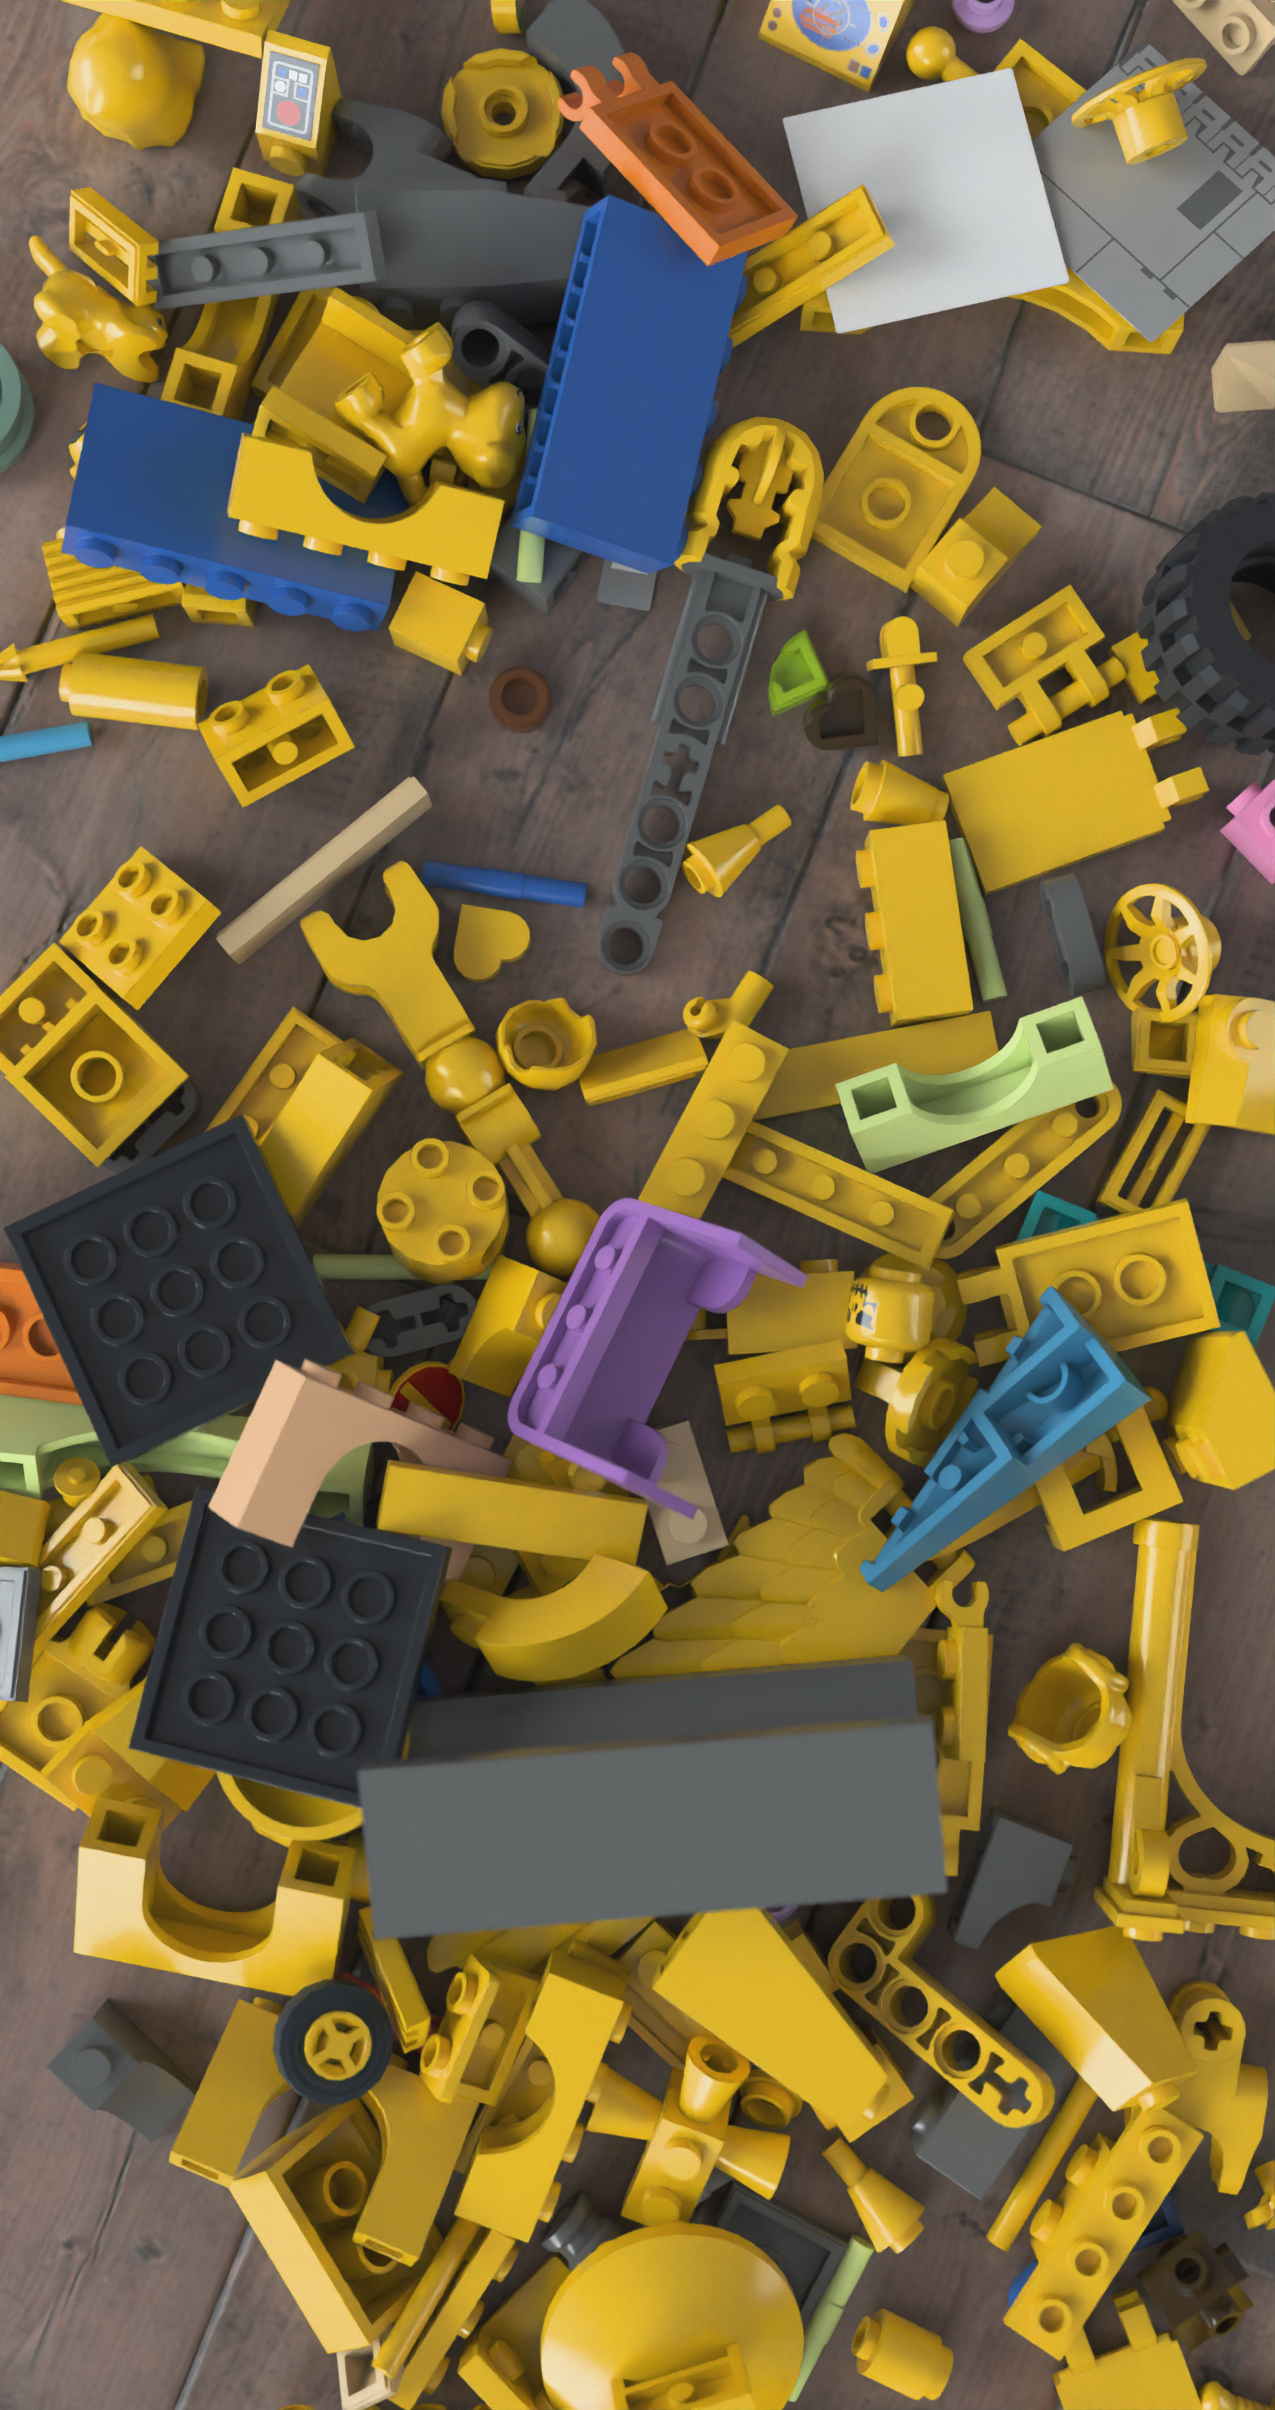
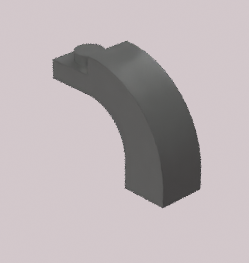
(564, 39)

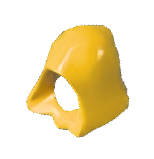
(135, 81)

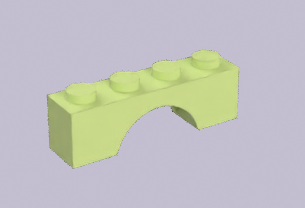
(912, 1114)

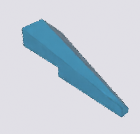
(1040, 1410)

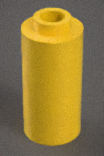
(135, 690)

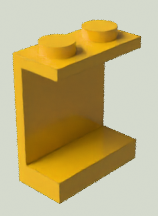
(303, 412)

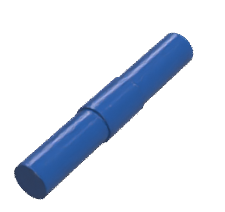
(504, 884)

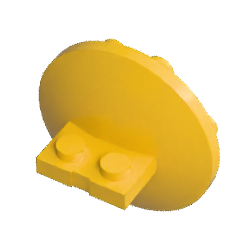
(673, 2325)

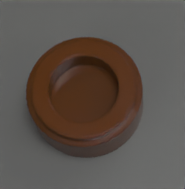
(520, 699)

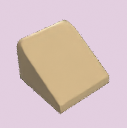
(359, 2381)

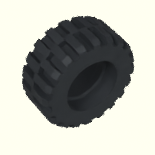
(1192, 632)

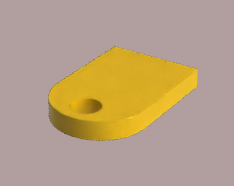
(896, 487)

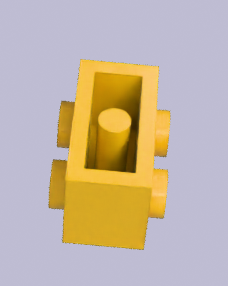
(275, 735)

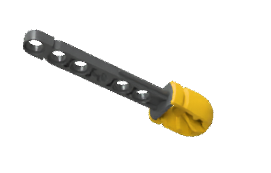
(726, 595)

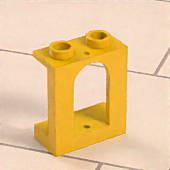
(1157, 1490)

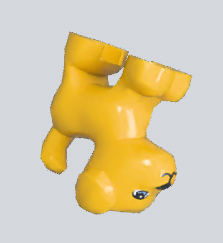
(480, 430)

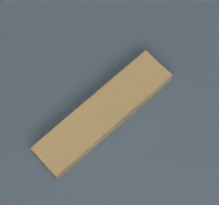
(324, 870)

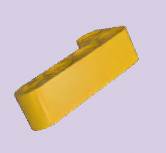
(946, 2013)

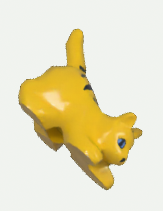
(87, 320)

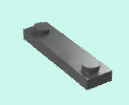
(269, 260)

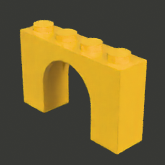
(139, 1918)
(416, 2131)

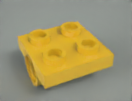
(139, 927)

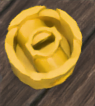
(444, 1211)

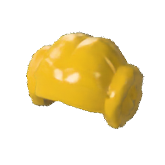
(1072, 1711)

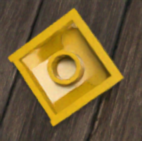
(1234, 1064)

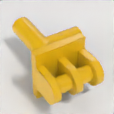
(900, 655)

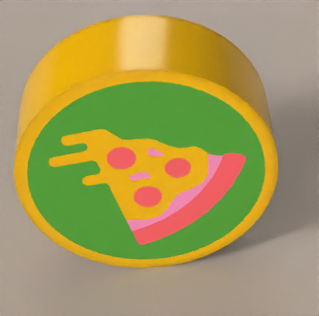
(508, 16)

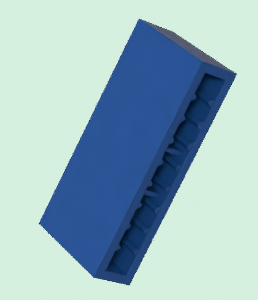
(628, 390)
(157, 500)

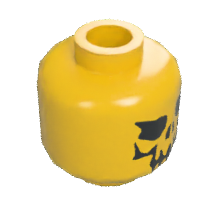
(890, 1313)

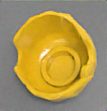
(545, 1043)

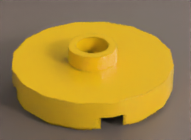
(499, 84)

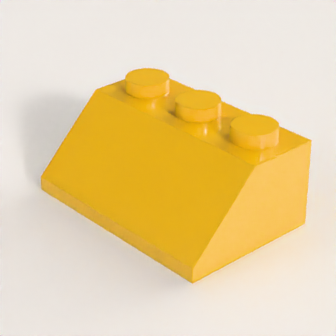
(1221, 1412)
(305, 2208)

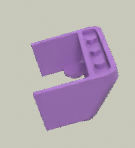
(621, 1335)

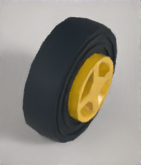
(350, 2059)

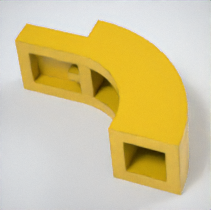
(562, 1632)

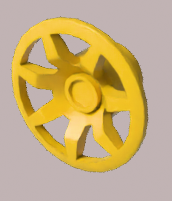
(1145, 120)
(1169, 950)

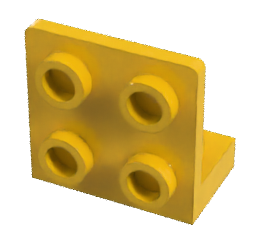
(504, 2352)

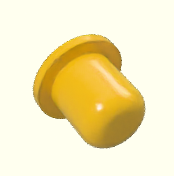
(76, 1479)

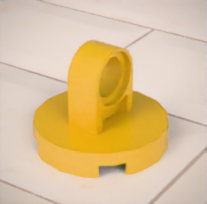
(922, 1397)

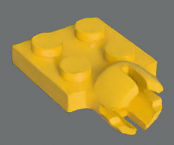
(67, 1687)

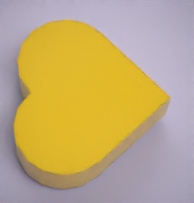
(487, 941)

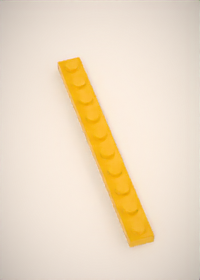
(680, 1183)

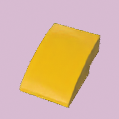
(81, 1056)

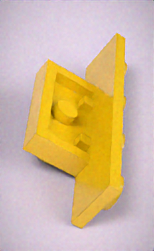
(1096, 2223)

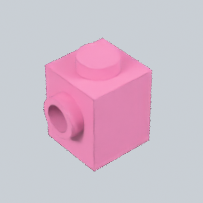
(1254, 827)

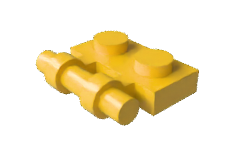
(1033, 649)
(784, 1384)

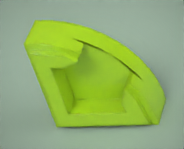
(795, 675)

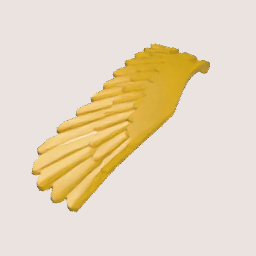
(777, 1602)

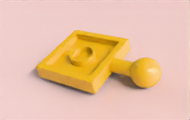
(1040, 84)

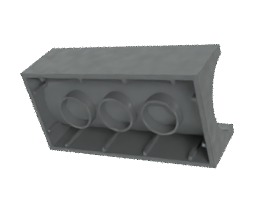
(655, 1798)

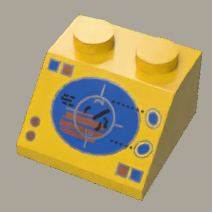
(837, 35)

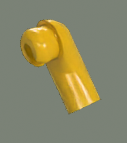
(712, 1017)

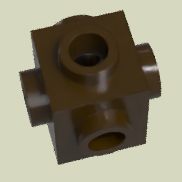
(1197, 2288)

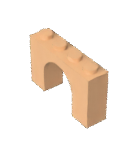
(311, 1423)

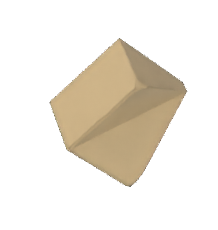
(1244, 377)

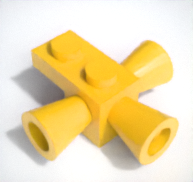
(687, 2134)

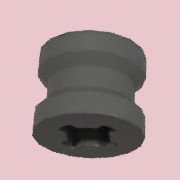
(578, 2230)

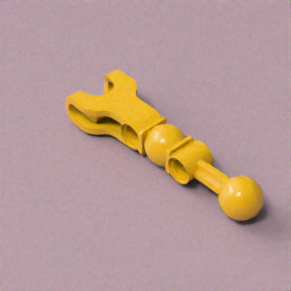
(459, 1068)

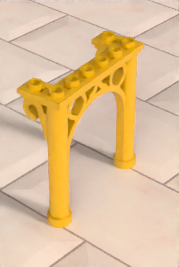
(1141, 1851)

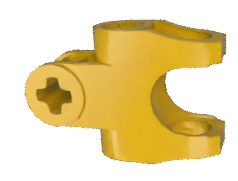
(1224, 2094)

